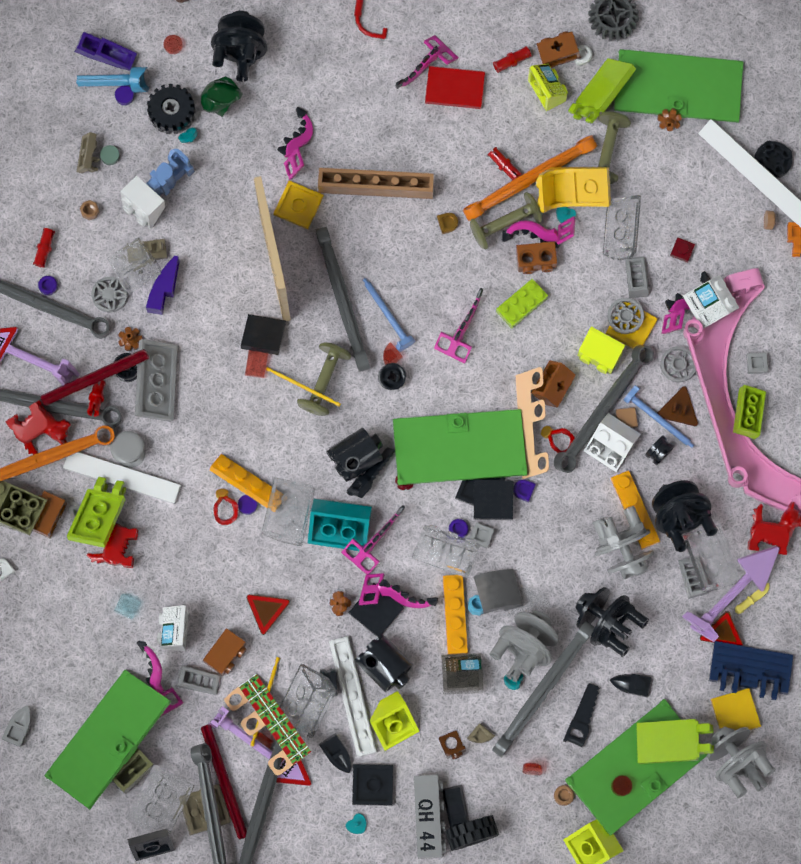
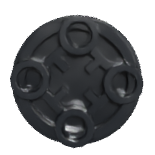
(774, 158)

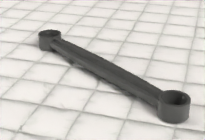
(343, 302)
(52, 308)
(59, 406)
(604, 408)
(543, 688)
(201, 756)
(260, 808)

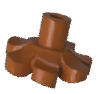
(669, 119)
(129, 338)
(339, 603)

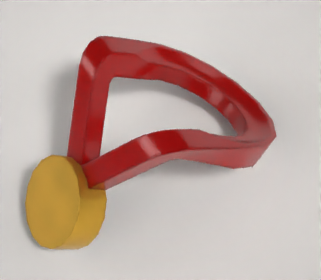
(547, 432)
(223, 494)

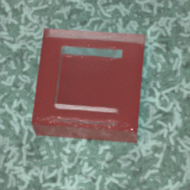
(127, 606)

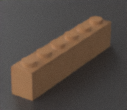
(375, 183)

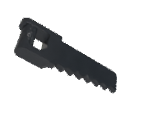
(364, 482)
(582, 716)

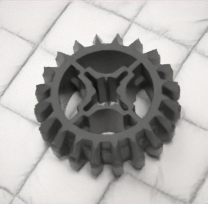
(599, 20)

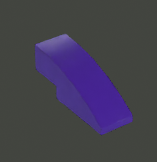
(105, 51)
(163, 287)

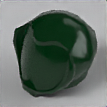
(219, 95)

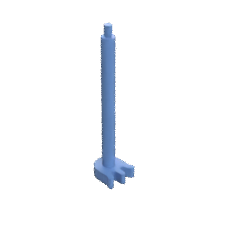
(405, 341)
(631, 397)

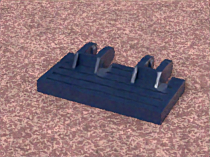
(751, 666)

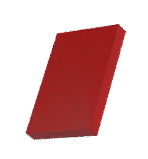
(454, 87)

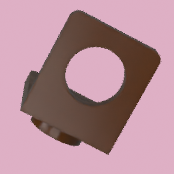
(455, 753)

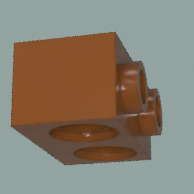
(535, 252)

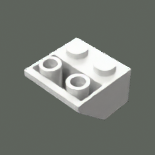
(142, 202)
(612, 442)

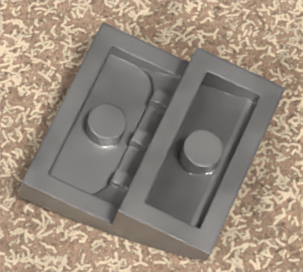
(498, 590)

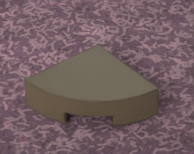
(480, 734)

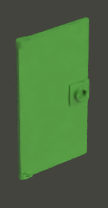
(689, 84)
(459, 447)
(107, 739)
(619, 758)

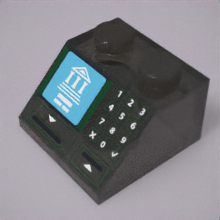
(462, 674)

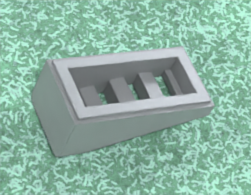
(637, 289)
(690, 593)
(181, 684)

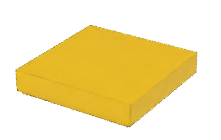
(298, 204)
(637, 337)
(736, 710)

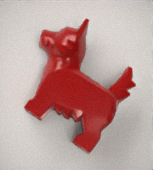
(36, 424)
(774, 533)
(115, 548)

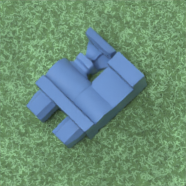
(168, 174)

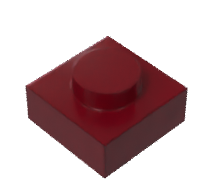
(682, 250)

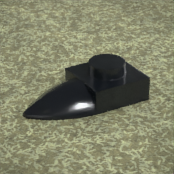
(632, 684)
(336, 753)

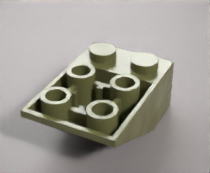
(19, 508)
(133, 771)

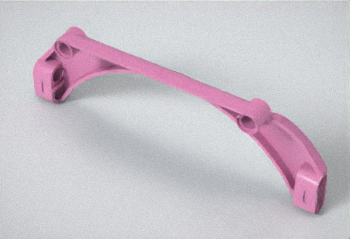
(709, 353)

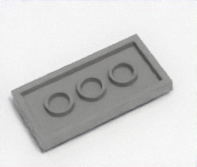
(156, 381)

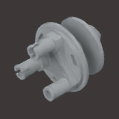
(612, 540)
(526, 643)
(741, 762)

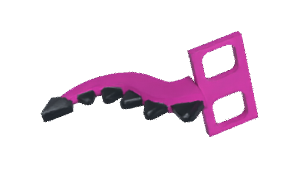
(429, 58)
(293, 144)
(539, 231)
(678, 308)
(458, 336)
(369, 546)
(394, 592)
(156, 675)

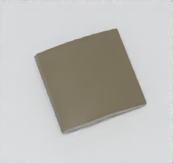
(194, 812)

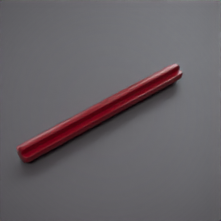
(94, 377)
(224, 782)

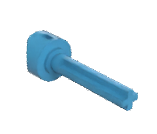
(135, 80)

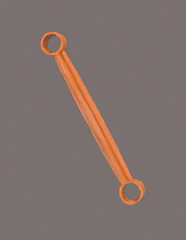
(525, 180)
(53, 454)

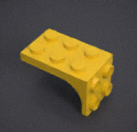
(573, 187)

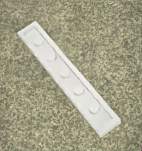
(133, 480)
(352, 696)

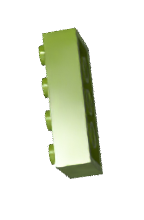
(521, 303)
(749, 411)

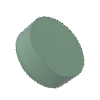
(109, 155)

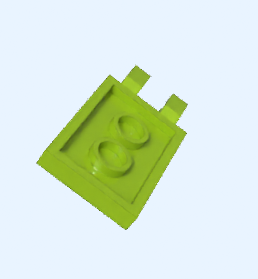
(601, 89)
(97, 514)
(672, 741)

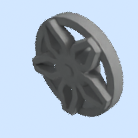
(109, 294)
(625, 315)
(678, 364)

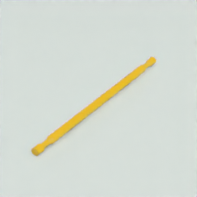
(304, 387)
(269, 688)

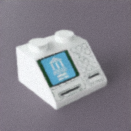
(711, 301)
(174, 628)

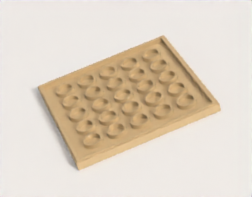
(272, 248)

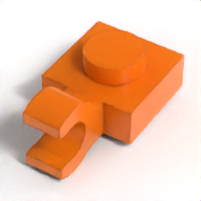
(794, 237)

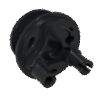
(239, 41)
(681, 510)
(610, 621)

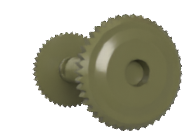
(613, 121)
(506, 220)
(323, 380)

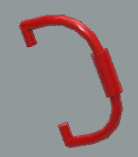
(358, 12)

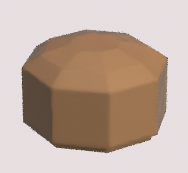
(89, 210)

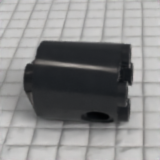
(356, 454)
(385, 664)

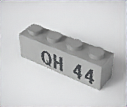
(428, 816)

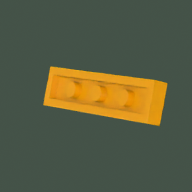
(242, 479)
(629, 497)
(455, 614)

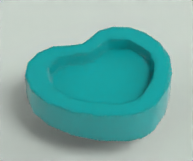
(188, 136)
(564, 214)
(511, 684)
(357, 824)

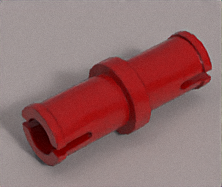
(512, 59)
(504, 163)
(44, 247)
(96, 398)

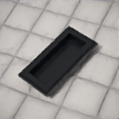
(455, 805)

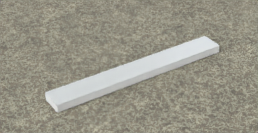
(752, 170)

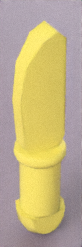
(751, 600)

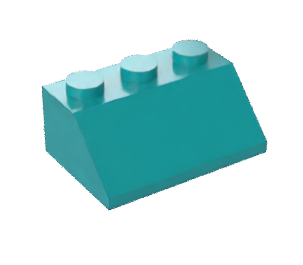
(338, 523)

